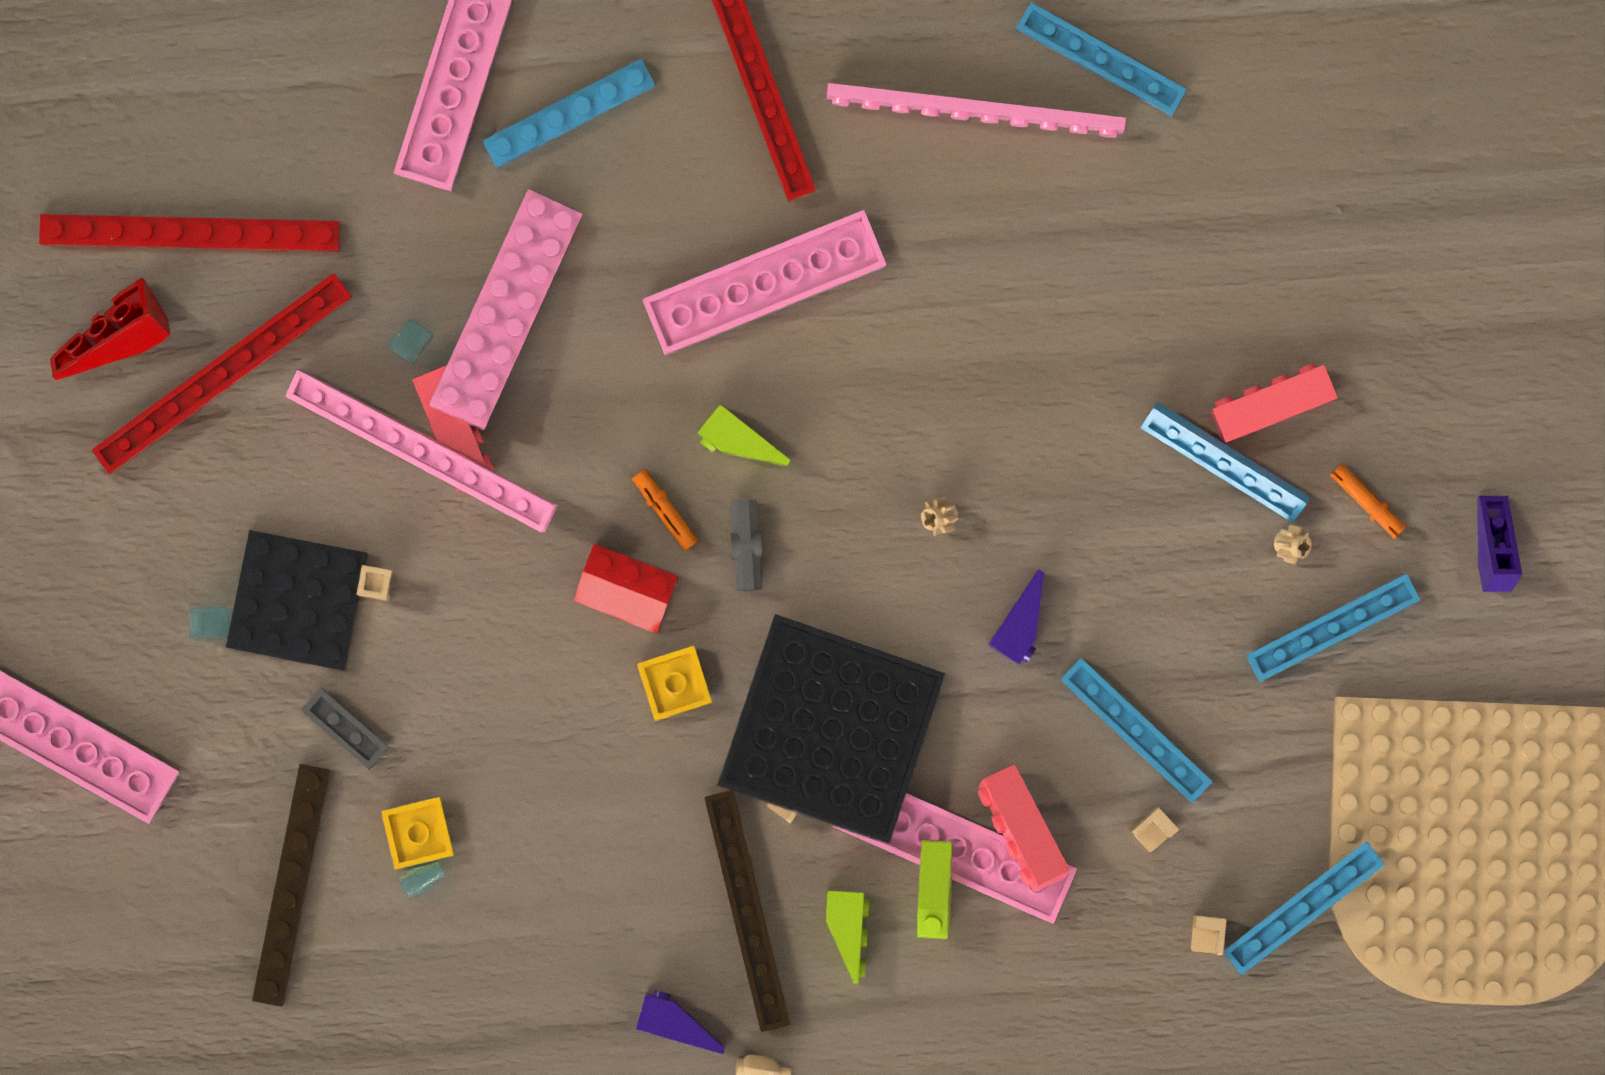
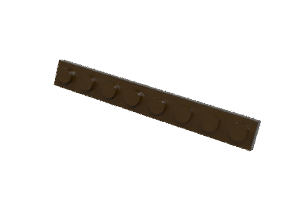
(291, 885)
(747, 910)

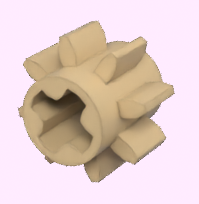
(939, 516)
(1292, 544)

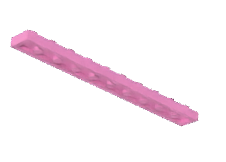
(963, 108)
(421, 450)

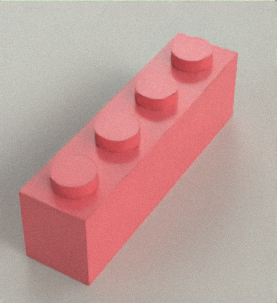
(1273, 404)
(446, 428)
(1023, 829)

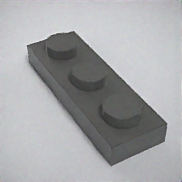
(345, 728)

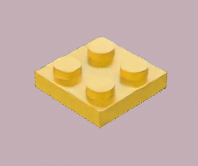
(674, 683)
(417, 833)

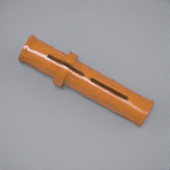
(1368, 501)
(665, 510)

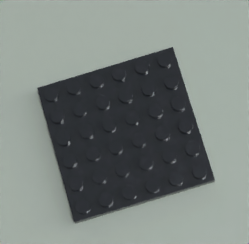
(831, 729)

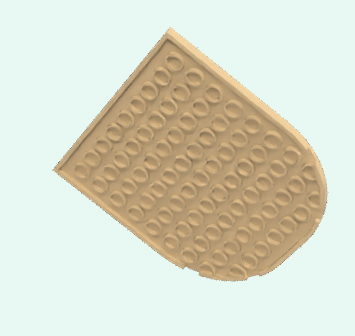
(1484, 845)

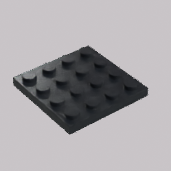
(296, 600)

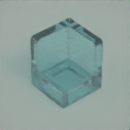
(410, 341)
(209, 622)

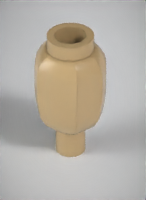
(759, 1066)

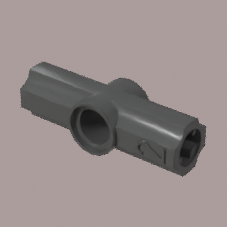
(746, 545)

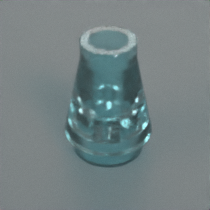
(420, 879)

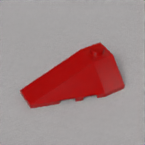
(124, 330)

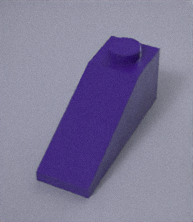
(1497, 545)
(1019, 628)
(670, 1020)

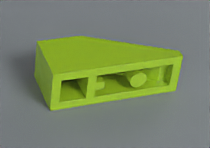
(735, 438)
(935, 889)

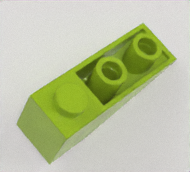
(844, 920)

